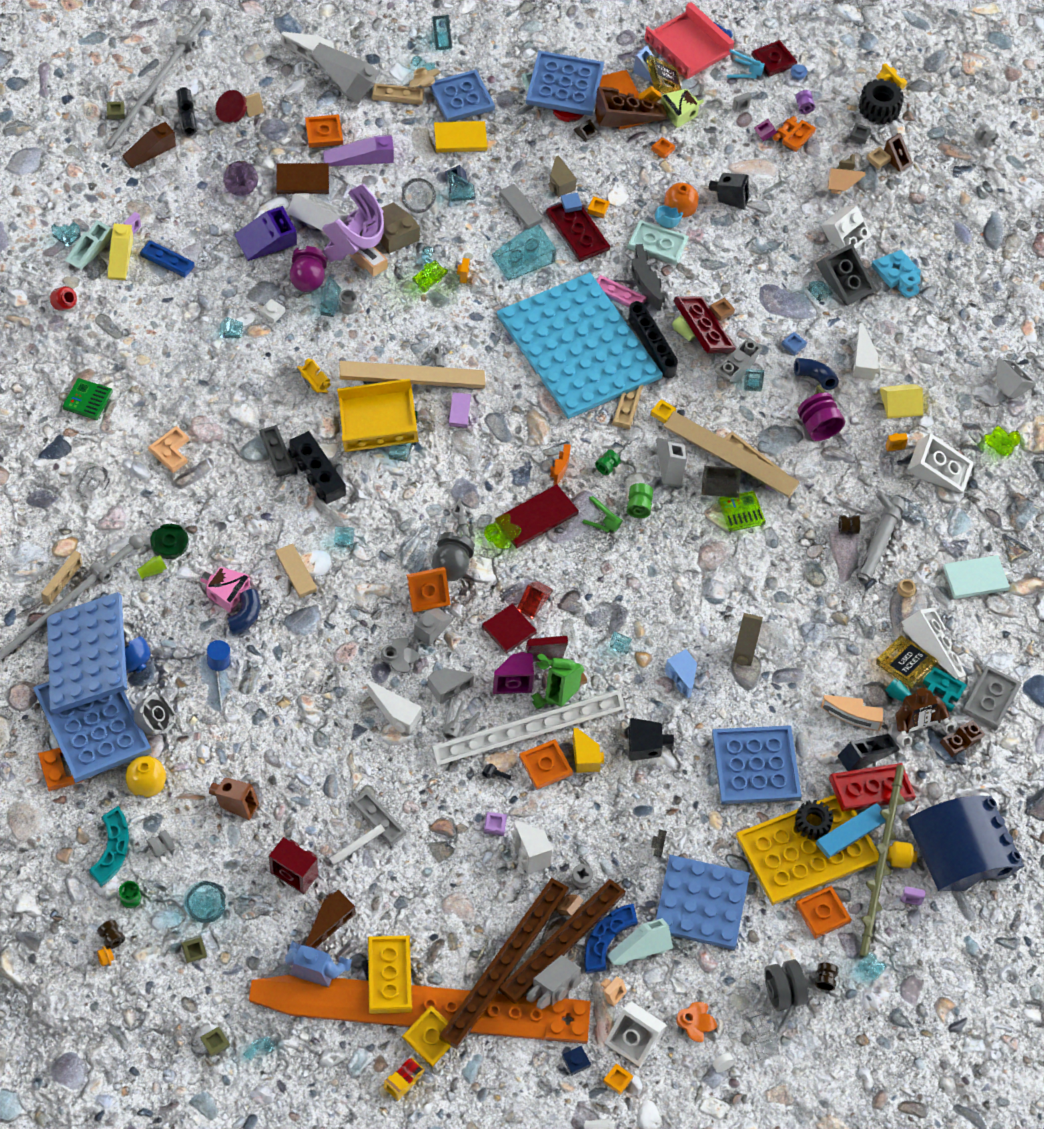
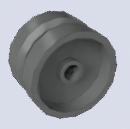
(786, 985)

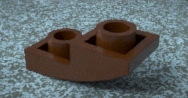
(963, 738)

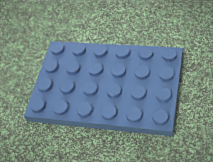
(86, 653)
(95, 733)

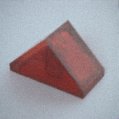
(534, 598)

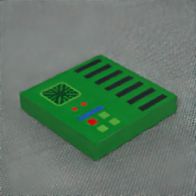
(87, 399)

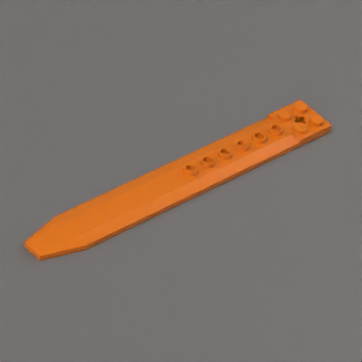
(350, 1002)

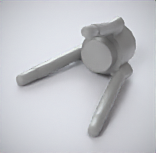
(453, 728)

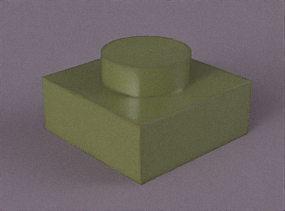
(116, 110)
(215, 1041)

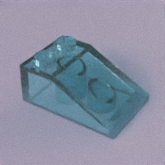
(525, 253)

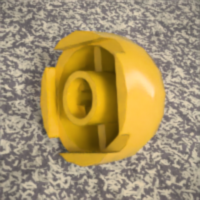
(145, 776)

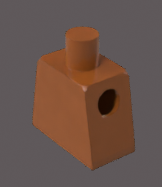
(235, 797)

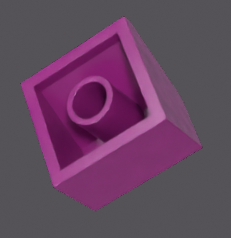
(514, 675)

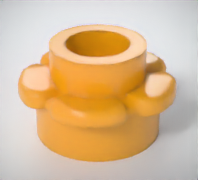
(105, 956)

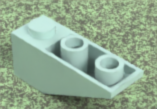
(646, 940)

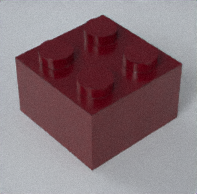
(293, 865)

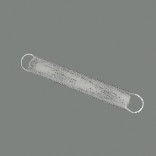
(321, 507)

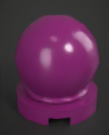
(308, 269)

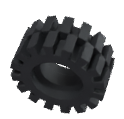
(816, 809)

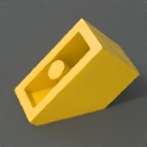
(586, 753)

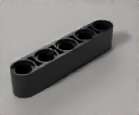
(652, 339)

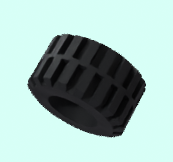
(881, 101)

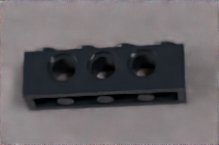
(334, 486)

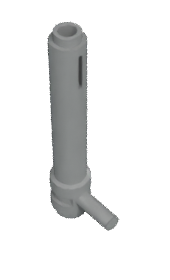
(890, 517)

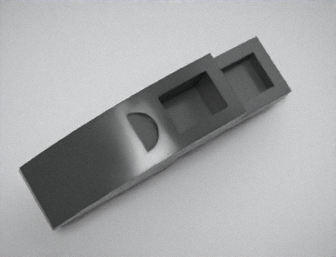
(645, 279)

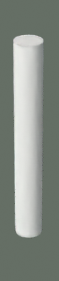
(357, 844)

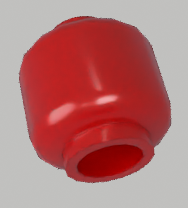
(63, 298)

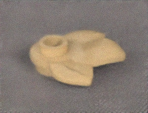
(423, 77)

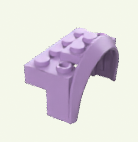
(346, 235)

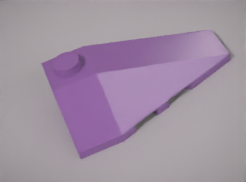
(369, 150)

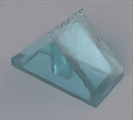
(441, 32)
(459, 188)

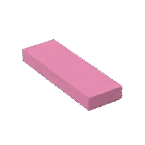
(619, 292)

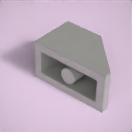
(431, 625)
(448, 683)

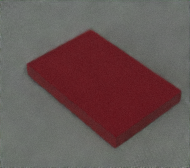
(549, 646)

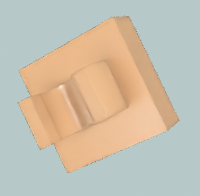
(613, 990)

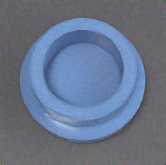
(798, 72)

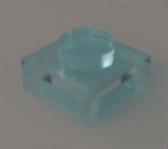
(400, 452)
(344, 537)
(620, 643)

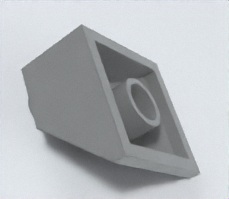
(1012, 378)

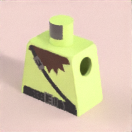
(681, 106)

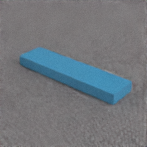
(851, 831)

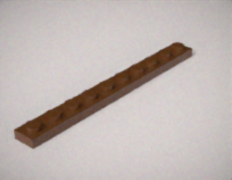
(503, 964)

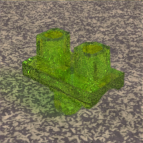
(429, 275)

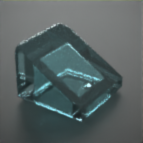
(819, 290)
(230, 328)
(753, 380)

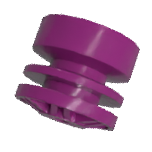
(821, 416)

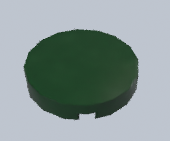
(169, 541)

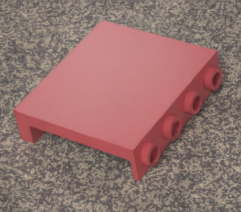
(690, 41)

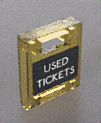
(663, 73)
(908, 663)

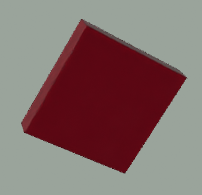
(775, 58)
(509, 628)

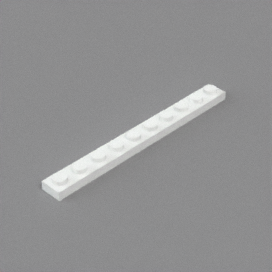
(527, 727)

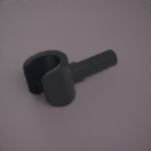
(491, 769)

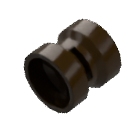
(849, 524)
(111, 934)
(826, 976)

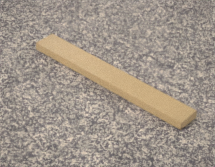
(418, 374)
(731, 454)

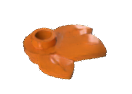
(699, 1021)

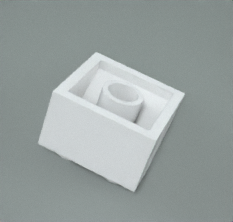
(635, 1033)

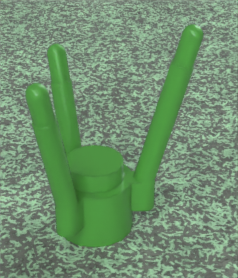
(611, 521)

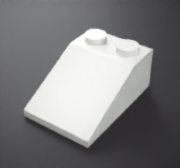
(940, 464)

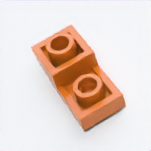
(560, 464)

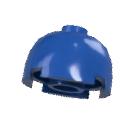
(137, 655)

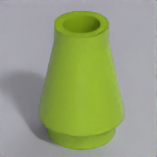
(152, 567)

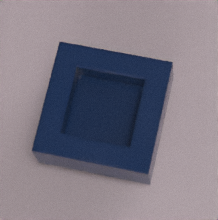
(576, 1060)

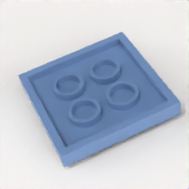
(462, 96)

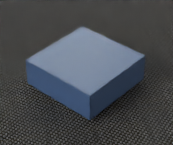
(571, 202)
(794, 343)

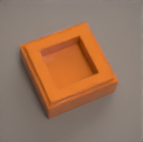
(663, 147)

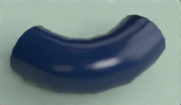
(816, 370)
(247, 614)

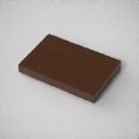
(302, 178)

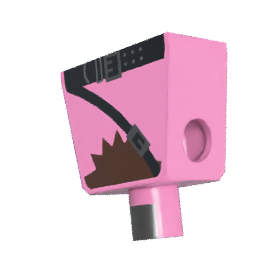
(225, 587)

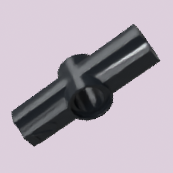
(186, 111)

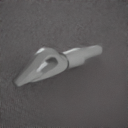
(437, 357)
(461, 517)

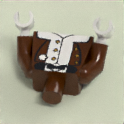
(921, 711)

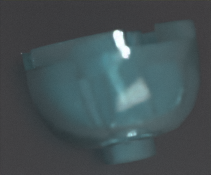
(204, 901)

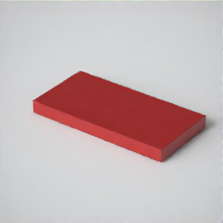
(868, 786)

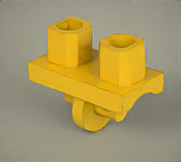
(891, 74)

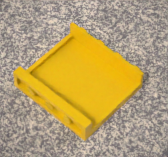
(377, 415)

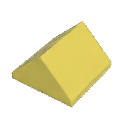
(902, 400)

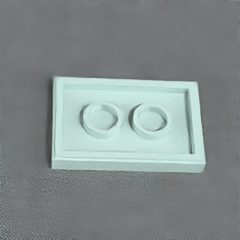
(659, 242)
(976, 577)

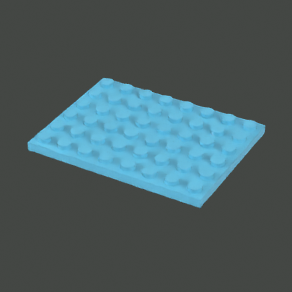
(579, 345)

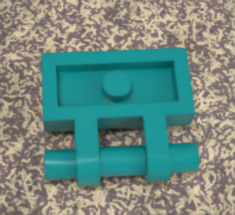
(945, 685)

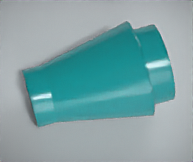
(897, 690)

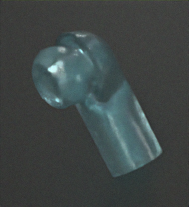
(259, 1044)

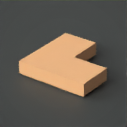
(166, 449)

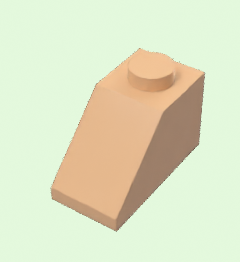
(842, 180)

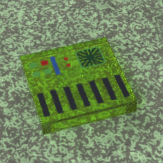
(741, 511)

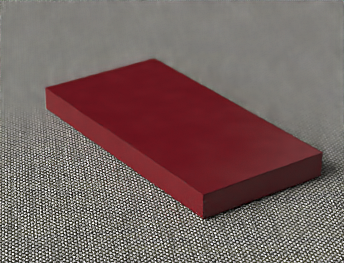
(578, 232)
(704, 324)
(541, 514)

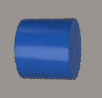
(218, 655)

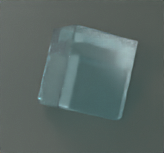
(66, 234)

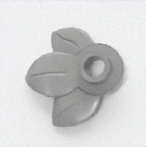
(402, 655)

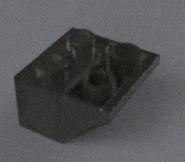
(721, 481)

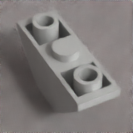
(741, 359)
(672, 461)

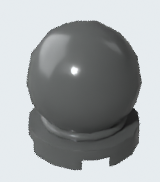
(453, 554)

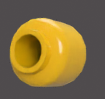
(901, 854)

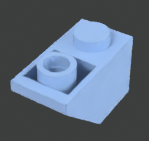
(682, 670)

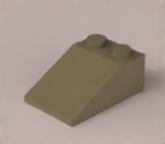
(399, 228)

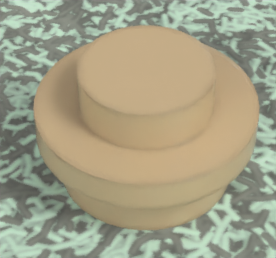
(906, 588)

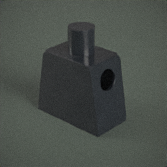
(732, 189)
(647, 739)

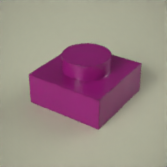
(765, 130)

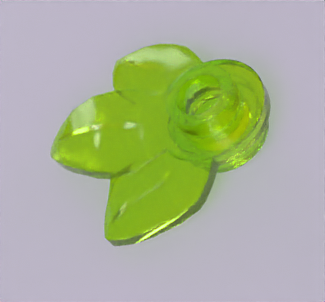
(1001, 439)
(504, 532)

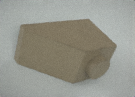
(561, 178)

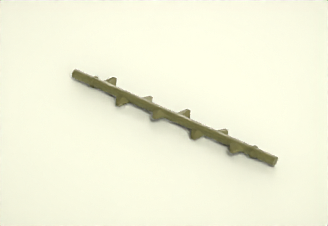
(882, 869)

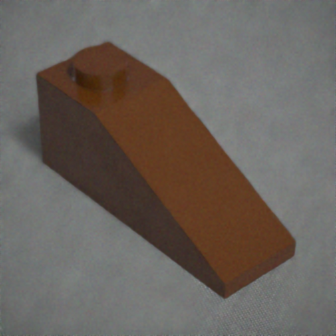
(153, 143)
(332, 915)

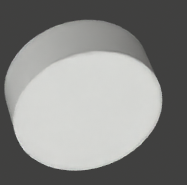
(723, 1062)

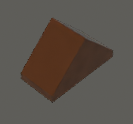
(898, 151)

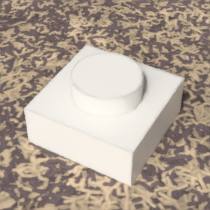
(272, 310)

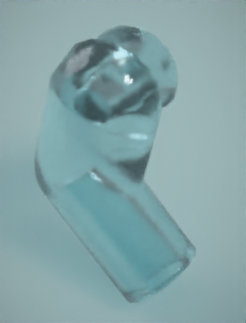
(418, 62)
(427, 254)

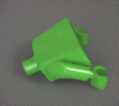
(562, 681)

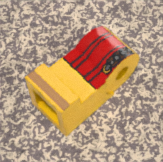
(403, 1079)

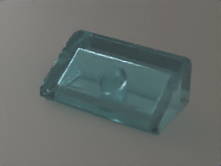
(330, 298)

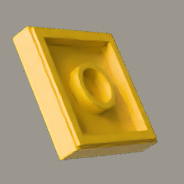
(424, 1036)

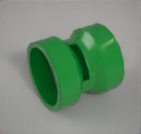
(609, 460)
(130, 889)

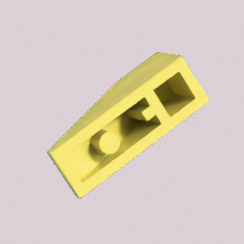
(120, 251)

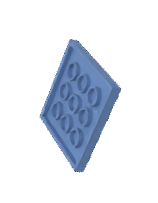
(565, 83)
(756, 764)
(703, 901)

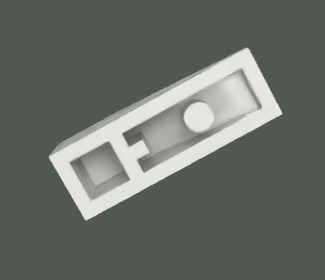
(303, 43)
(865, 356)
(398, 710)

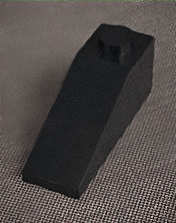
(867, 751)

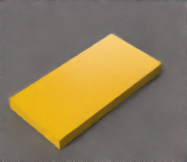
(389, 974)

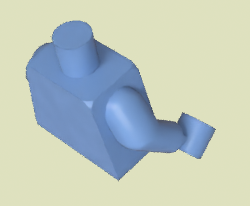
(314, 964)

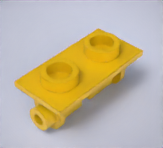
(319, 382)

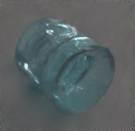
(872, 966)

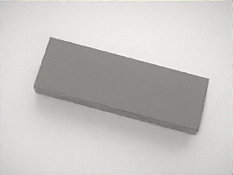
(521, 206)
(375, 815)

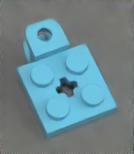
(906, 277)

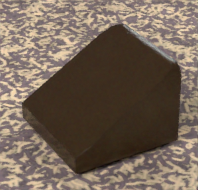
(586, 130)

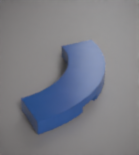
(604, 933)

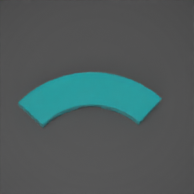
(116, 848)

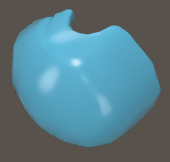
(667, 217)

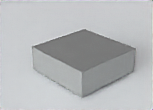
(741, 102)

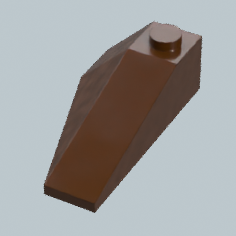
(618, 109)

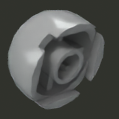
(154, 715)

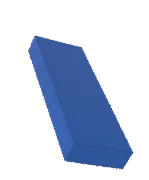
(167, 259)

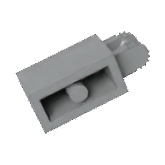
(555, 982)

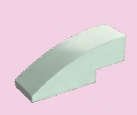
(90, 245)

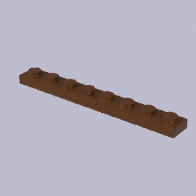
(562, 940)

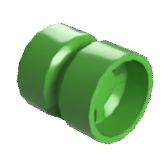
(640, 500)

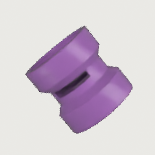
(805, 102)

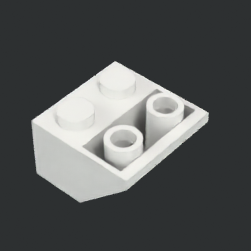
(846, 228)
(531, 846)

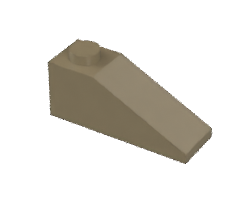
(747, 639)

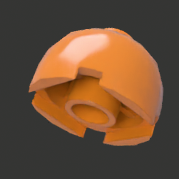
(683, 197)

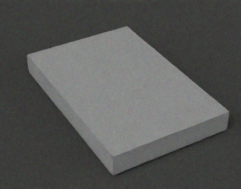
(991, 697)

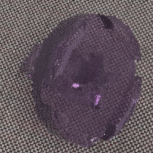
(240, 178)

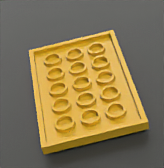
(792, 863)

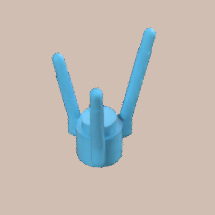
(755, 68)

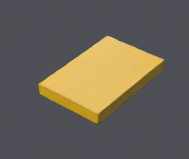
(460, 136)

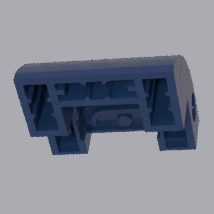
(965, 842)

